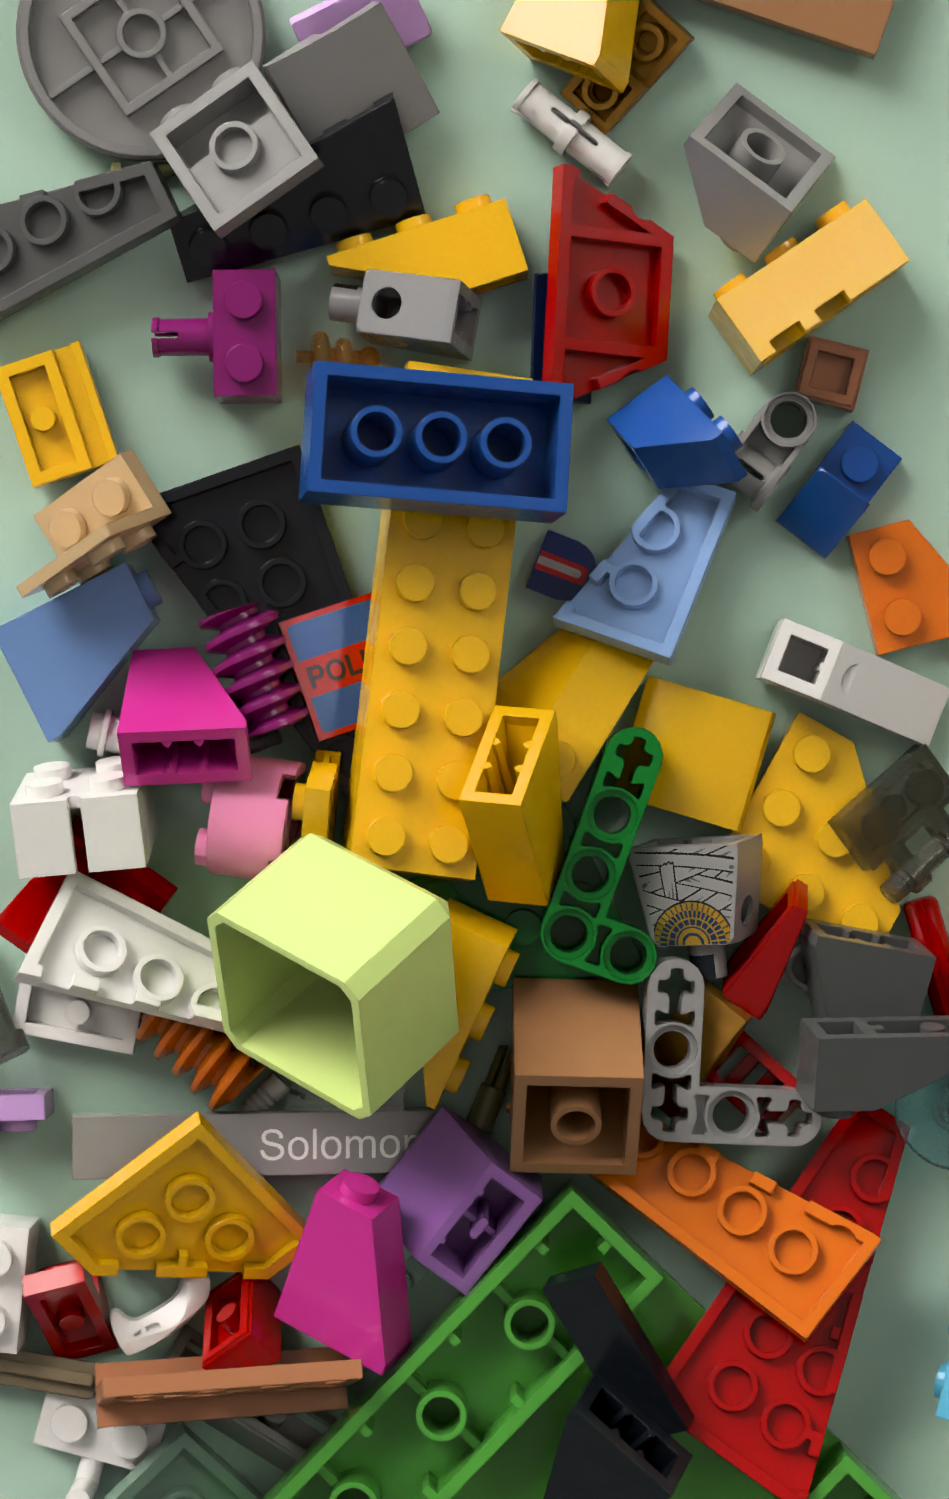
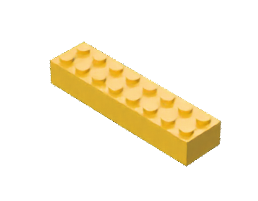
(427, 684)

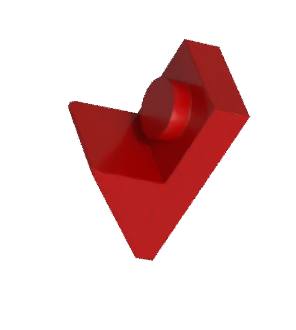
(70, 1310)

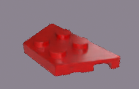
(603, 287)

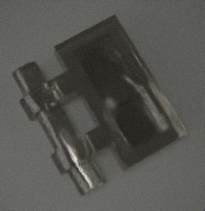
(890, 813)

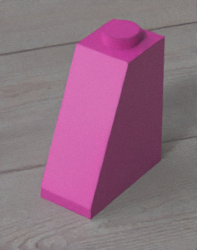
(180, 723)
(351, 1273)

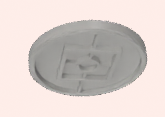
(123, 64)

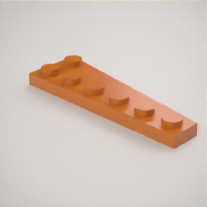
(746, 1229)

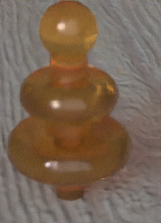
(341, 353)

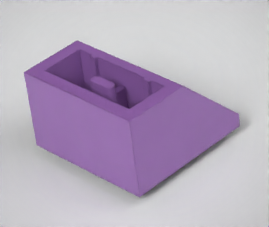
(459, 1198)

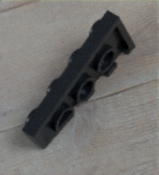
(359, 190)

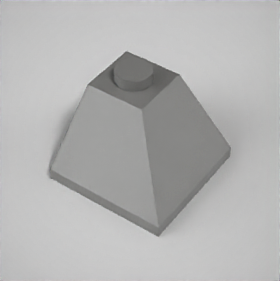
(751, 171)

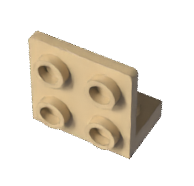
(95, 522)

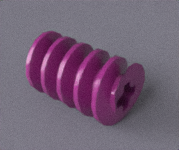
(253, 667)

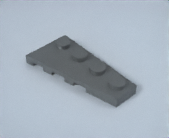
(78, 228)

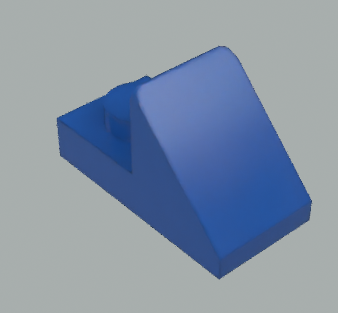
(839, 490)

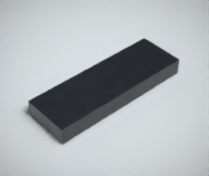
(616, 1343)

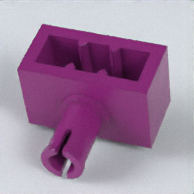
(238, 336)

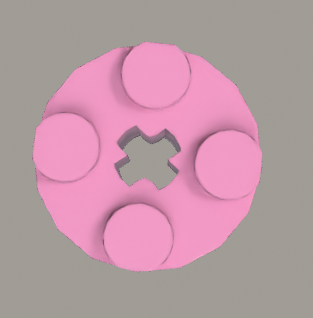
(249, 819)

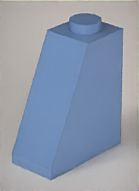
(79, 644)

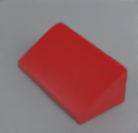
(241, 1324)

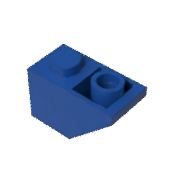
(675, 440)

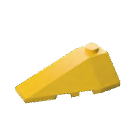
(585, 687)

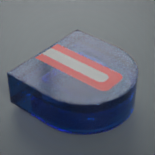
(561, 567)

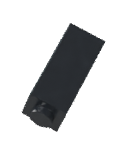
(614, 1450)

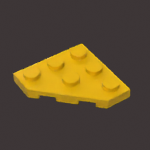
(796, 795)
(183, 1212)

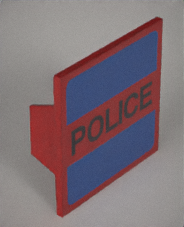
(329, 662)

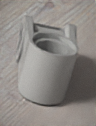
(769, 453)

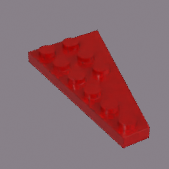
(752, 1382)

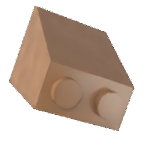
(575, 1076)

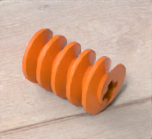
(204, 1051)

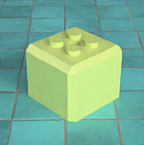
(335, 973)

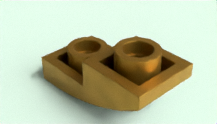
(655, 48)
(721, 1029)

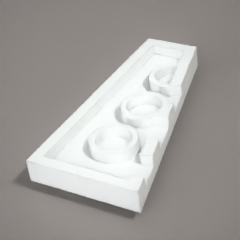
(123, 956)

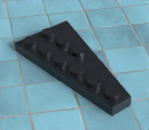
(250, 542)

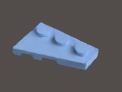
(654, 577)

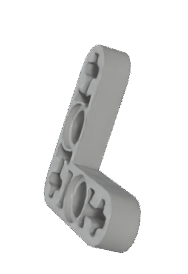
(699, 1097)

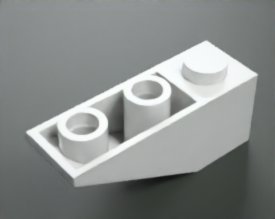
(852, 681)

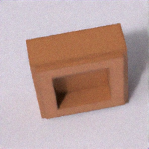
(831, 373)

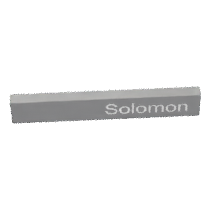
(268, 1139)

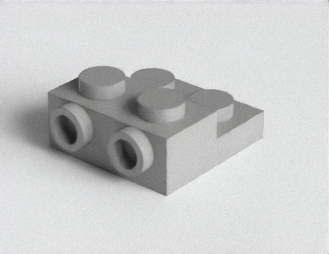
(235, 148)

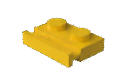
(57, 414)
(317, 799)

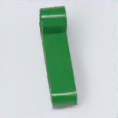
(613, 849)

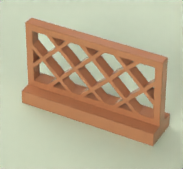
(185, 1392)

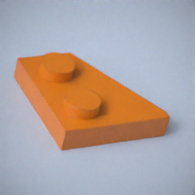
(901, 586)

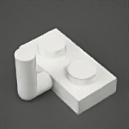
(71, 1427)

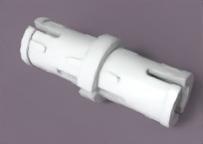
(571, 132)

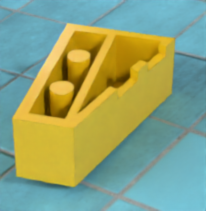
(805, 284)

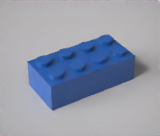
(436, 442)

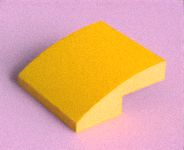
(708, 752)

